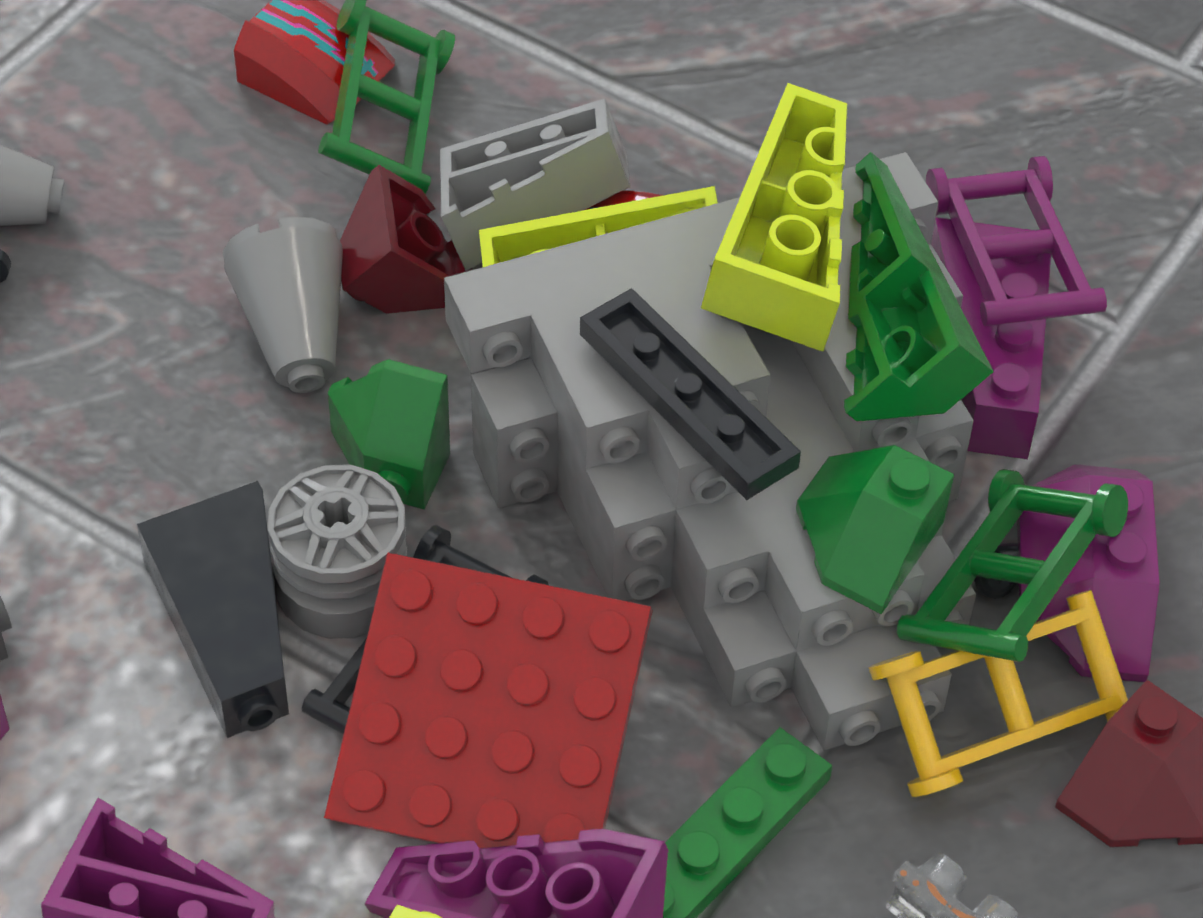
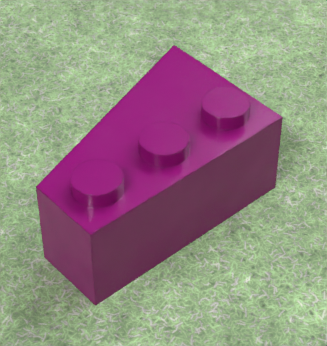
(135, 875)

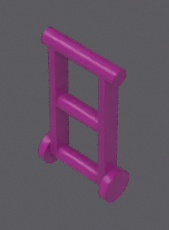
(1037, 188)

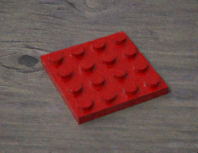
(487, 708)

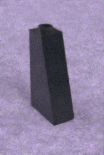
(221, 597)

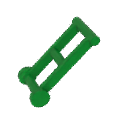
(434, 52)
(1007, 500)

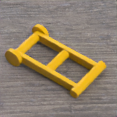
(943, 771)

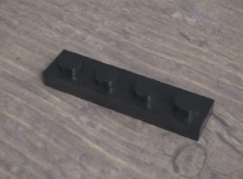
(690, 394)

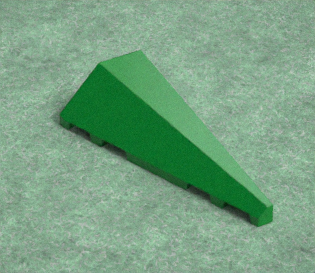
(911, 333)

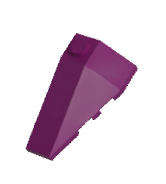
(581, 878)

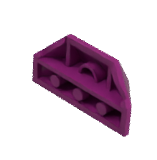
(1116, 569)

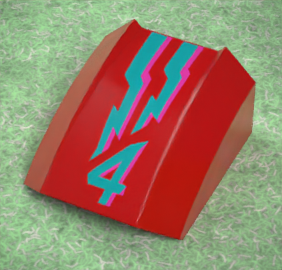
(299, 56)

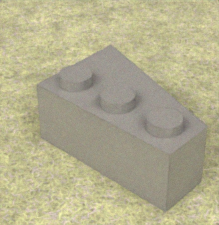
(530, 173)

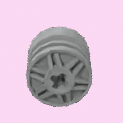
(331, 547)

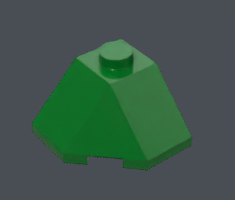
(395, 426)
(872, 520)

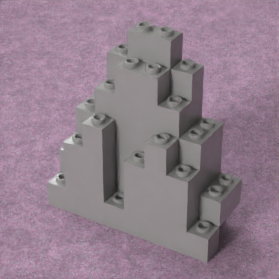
(653, 508)

